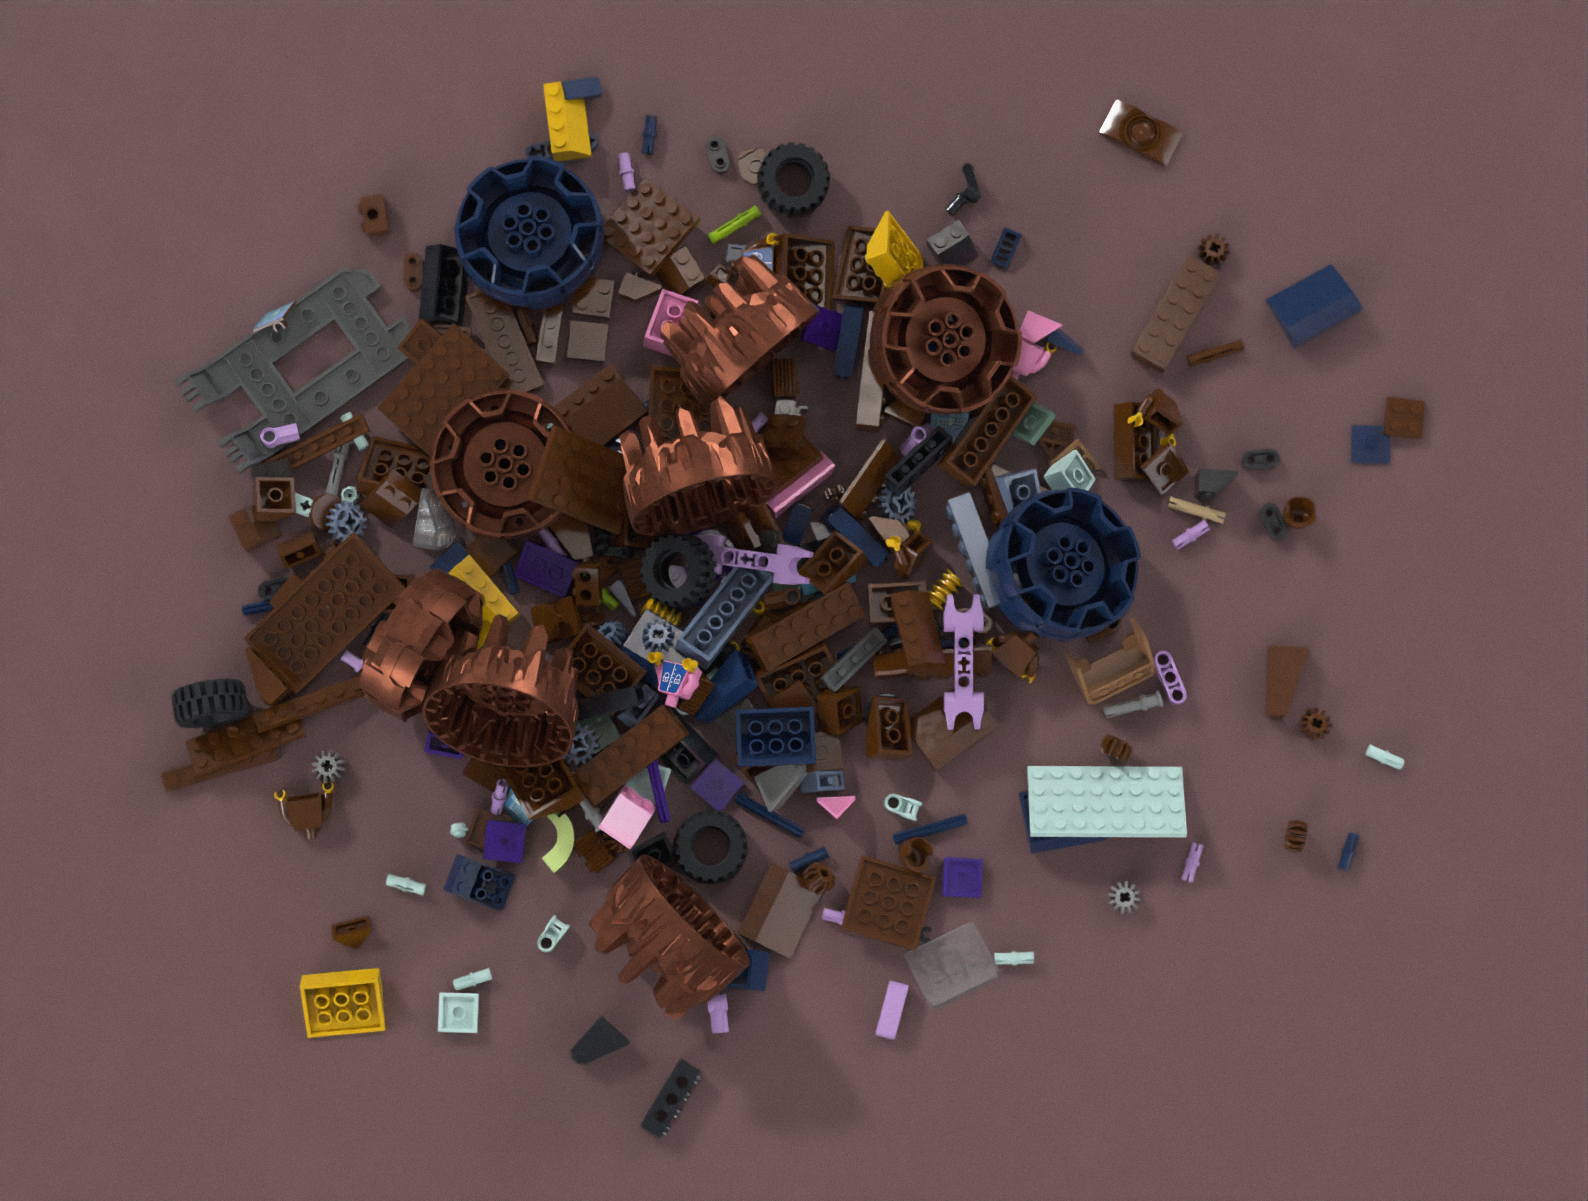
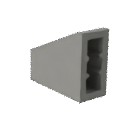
(779, 784)

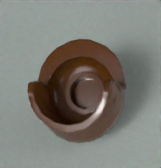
(1299, 512)
(914, 854)

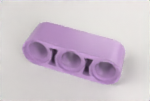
(1168, 688)
(891, 1010)

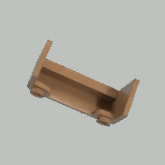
(1116, 671)

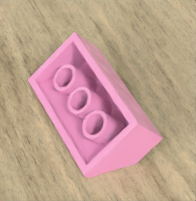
(781, 502)

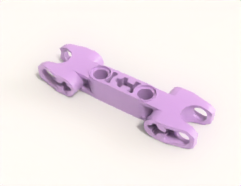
(782, 563)
(963, 697)

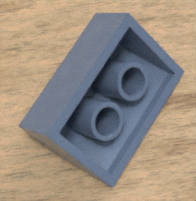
(1017, 487)

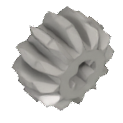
(332, 772)
(1131, 895)

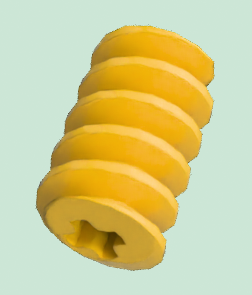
(945, 587)
(663, 612)

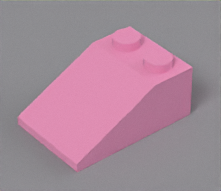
(669, 307)
(627, 816)

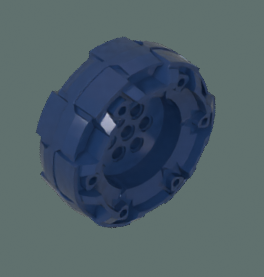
(522, 275)
(1026, 575)

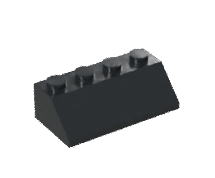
(443, 286)
(690, 755)

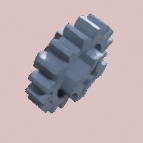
(894, 506)
(340, 515)
(583, 732)

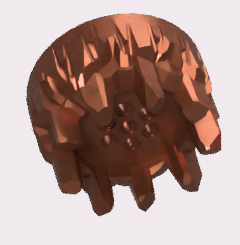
(745, 334)
(696, 476)
(504, 701)
(672, 928)

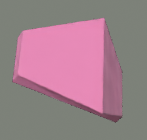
(1036, 327)
(835, 805)

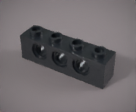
(918, 461)
(650, 1121)

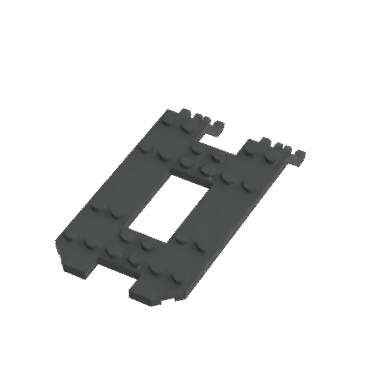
(252, 359)

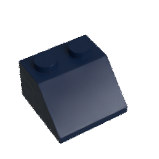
(755, 975)

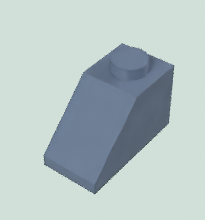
(633, 715)
(823, 782)

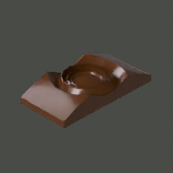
(1141, 132)

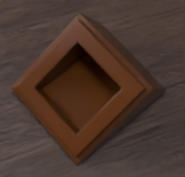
(719, 275)

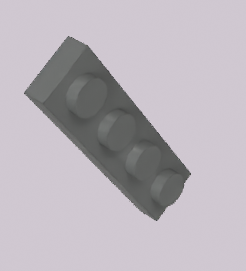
(853, 659)

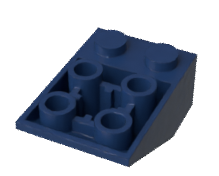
(479, 882)

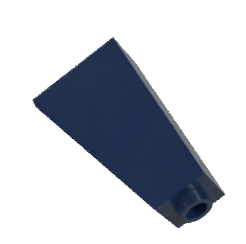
(848, 341)
(840, 520)
(731, 683)

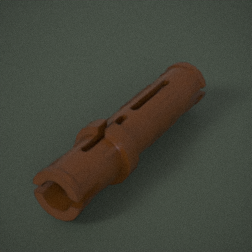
(1214, 353)

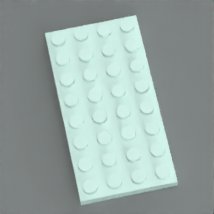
(1106, 801)

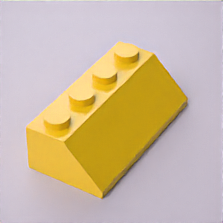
(566, 124)

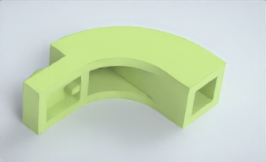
(563, 849)

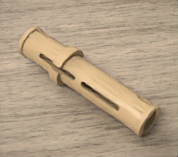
(1197, 510)

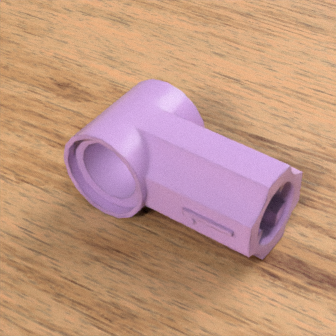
(282, 435)
(916, 437)
(718, 1011)

